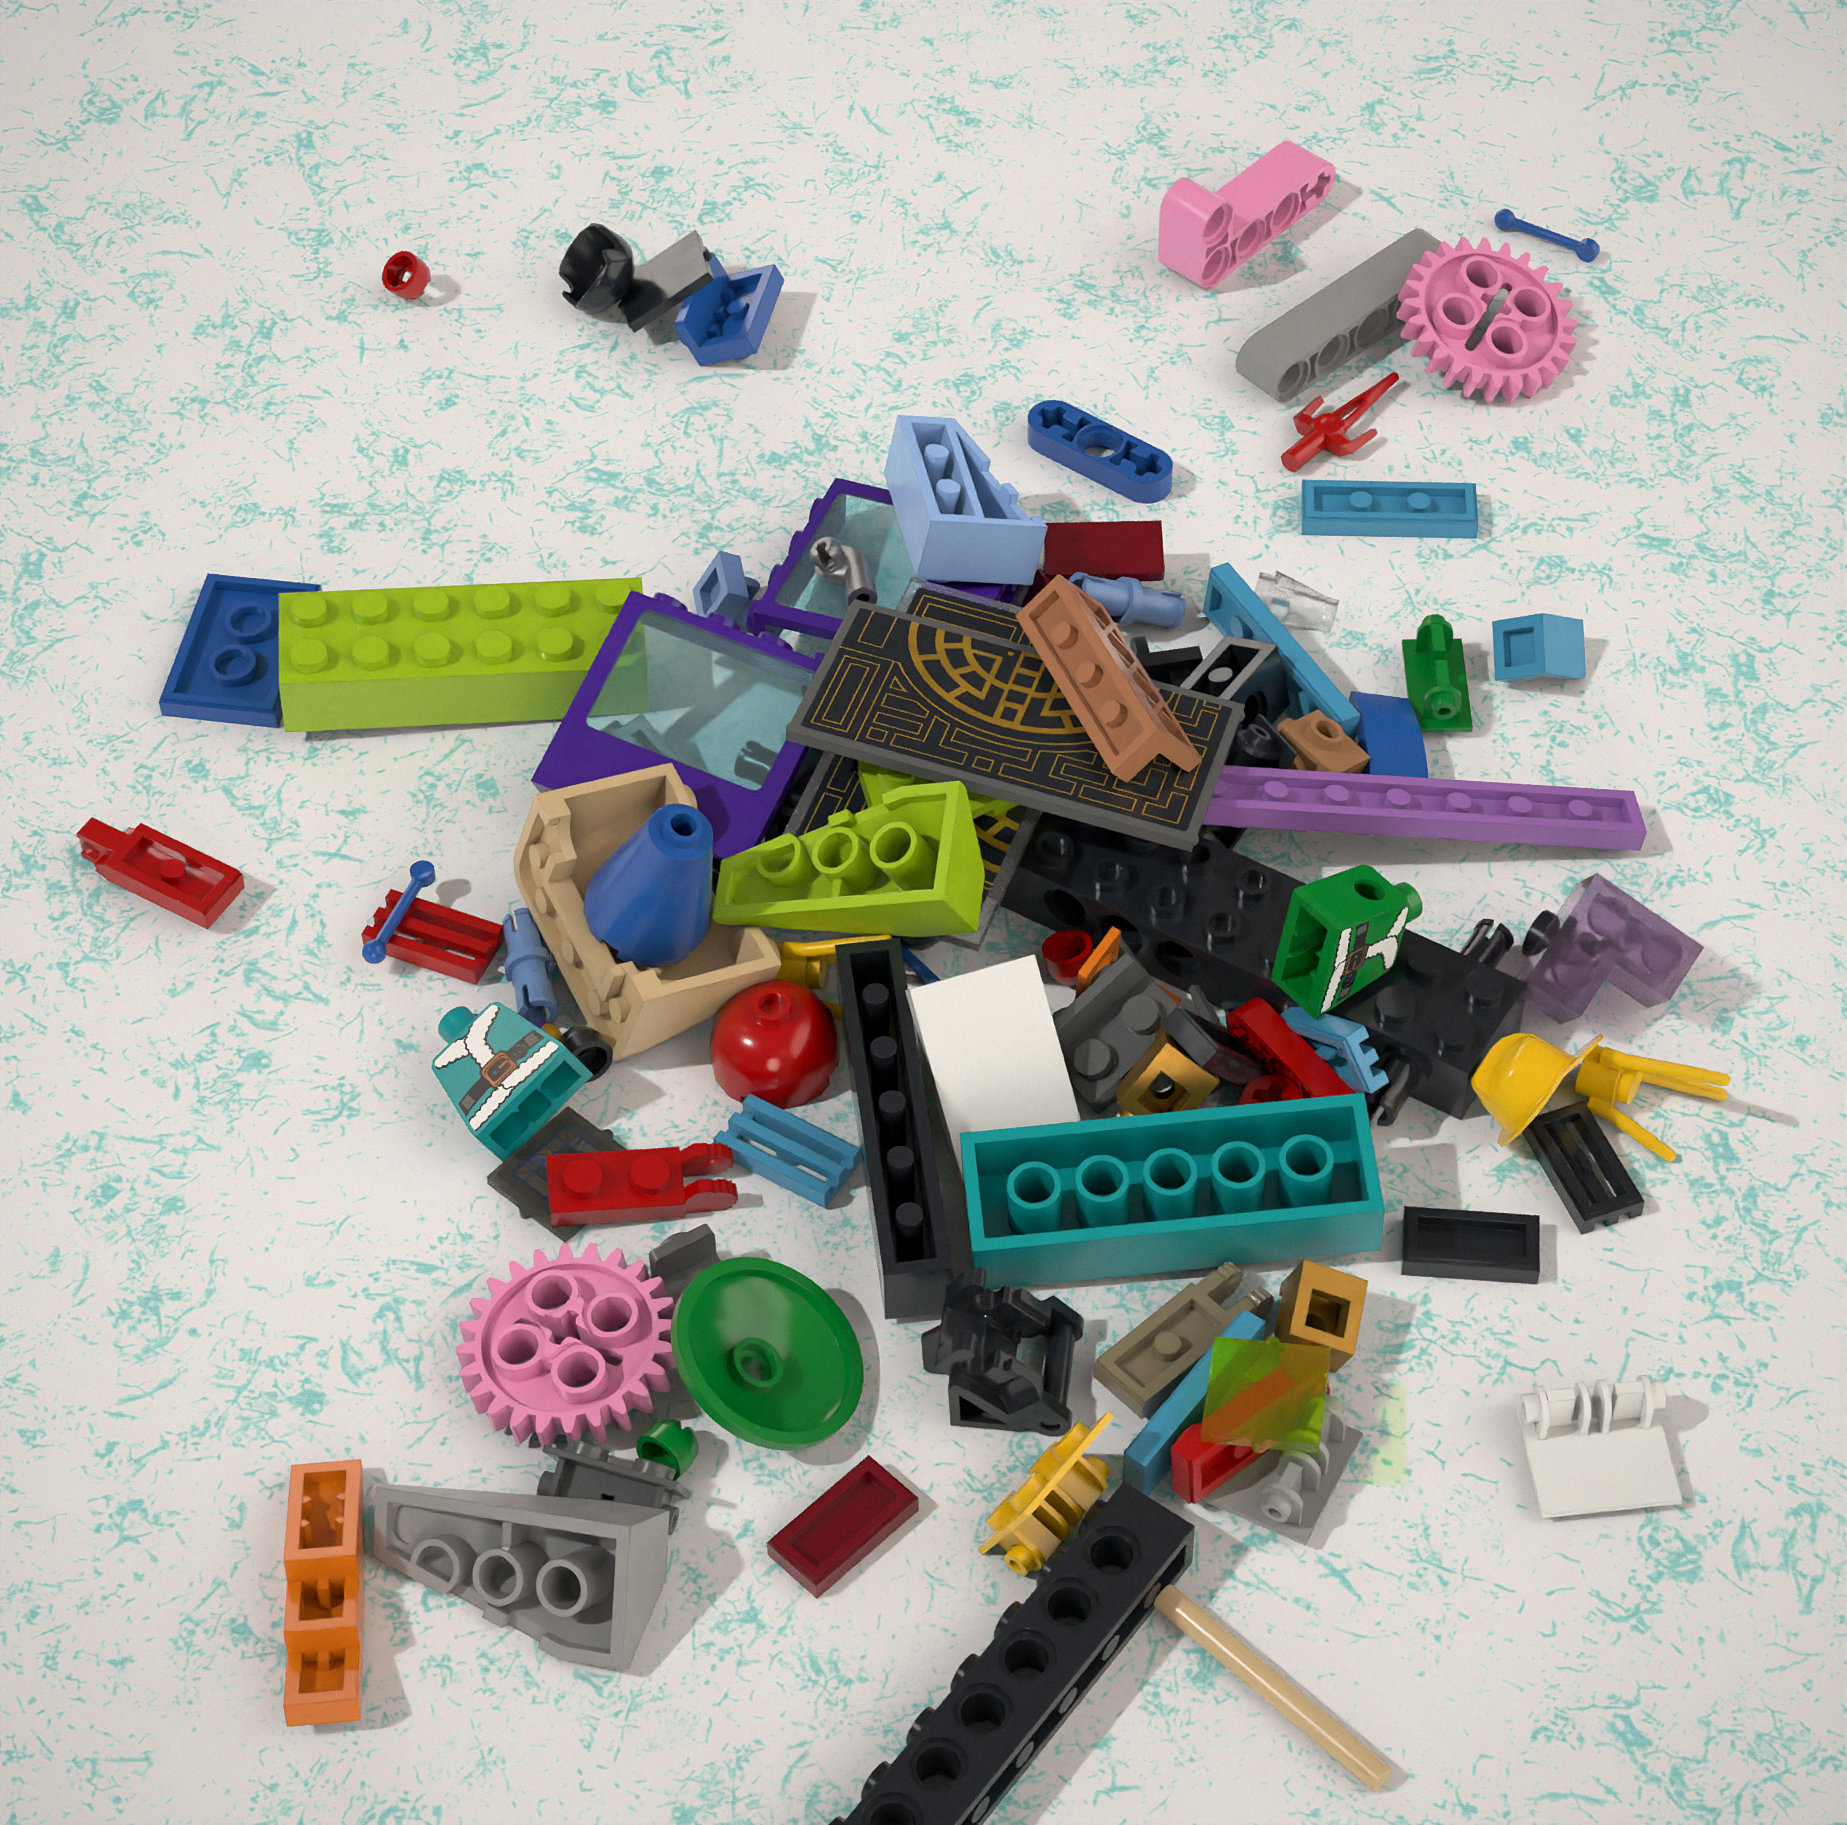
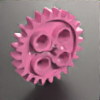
(1448, 298)
(568, 1346)

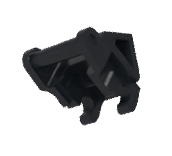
(979, 1352)

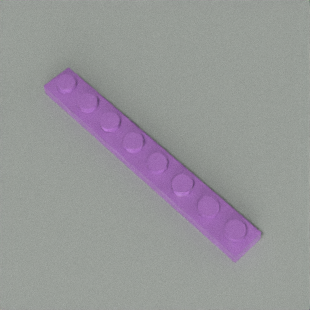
(1426, 808)

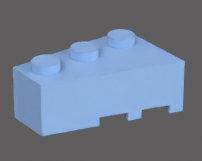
(954, 510)

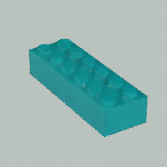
(1172, 1191)

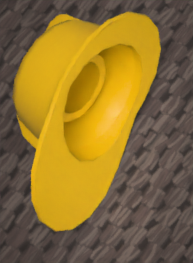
(1520, 1079)

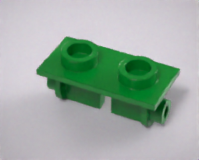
(1437, 677)

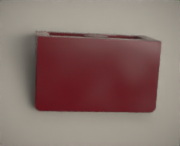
(1105, 550)

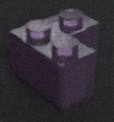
(1603, 937)

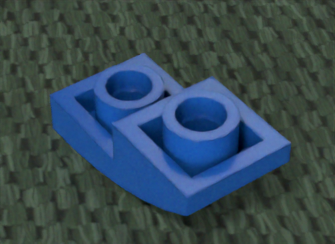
(1389, 735)

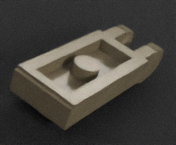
(1170, 1342)

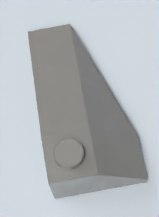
(550, 1566)

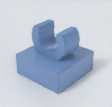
(725, 589)

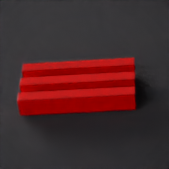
(439, 929)

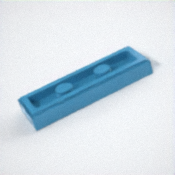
(1389, 509)
(1149, 1454)

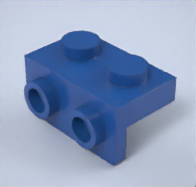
(729, 313)

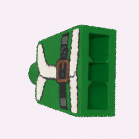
(1341, 936)

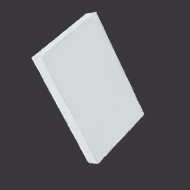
(992, 1051)

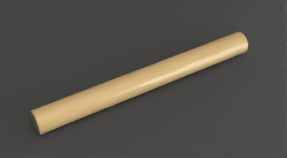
(1273, 1688)

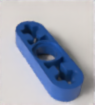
(1132, 470)

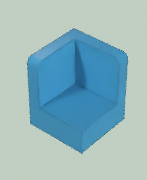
(1538, 648)

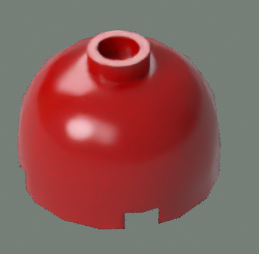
(774, 1044)

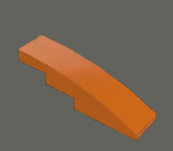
(324, 1593)

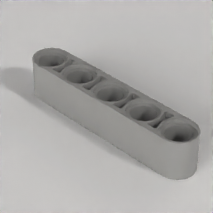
(1333, 322)

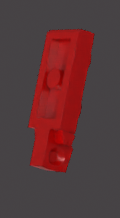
(161, 870)

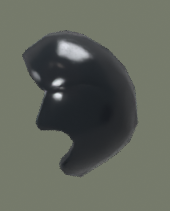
(597, 269)

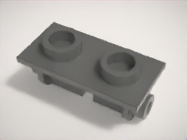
(586, 1474)

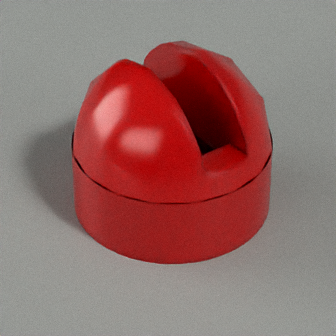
(395, 270)
(1066, 954)

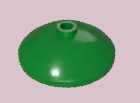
(767, 1353)

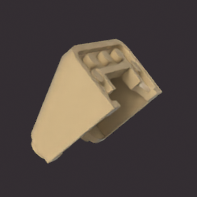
(627, 1003)

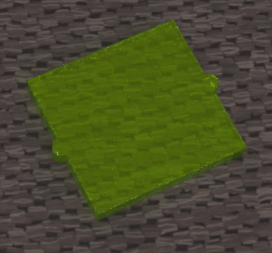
(1266, 1395)

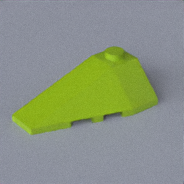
(880, 871)

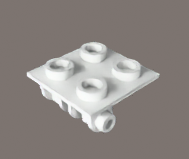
(1598, 1447)

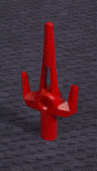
(1330, 430)

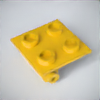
(1051, 1499)

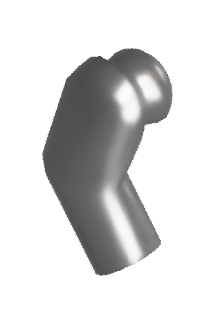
(845, 568)

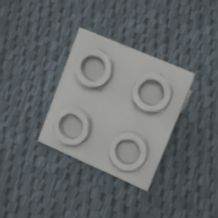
(1292, 1488)

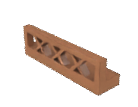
(1103, 681)

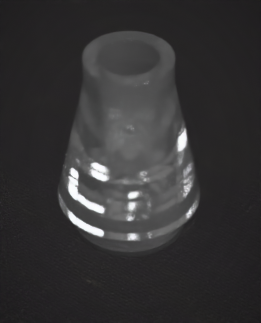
(1295, 603)

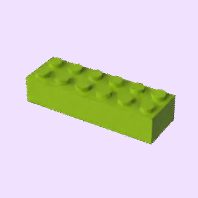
(441, 652)

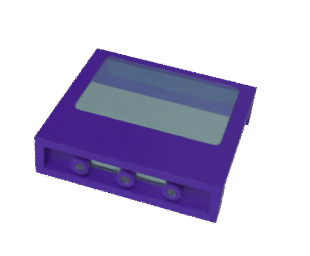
(856, 518)
(691, 697)

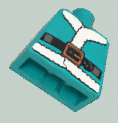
(504, 1075)

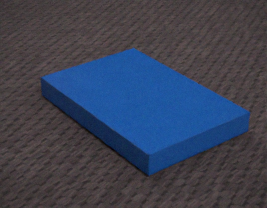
(231, 654)

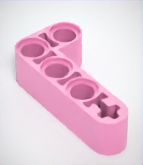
(1215, 233)

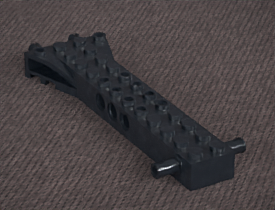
(1219, 926)

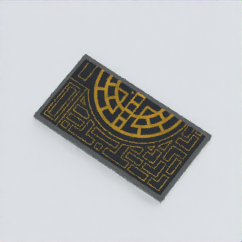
(995, 719)

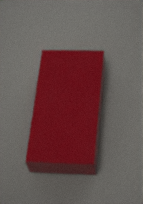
(842, 1526)

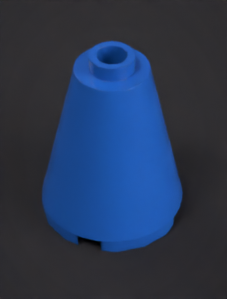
(655, 889)

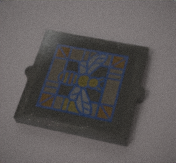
(523, 1174)

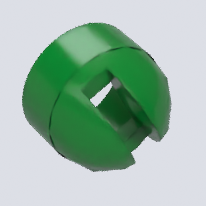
(669, 1445)

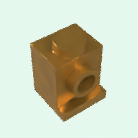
(1166, 1057)
(1328, 1303)

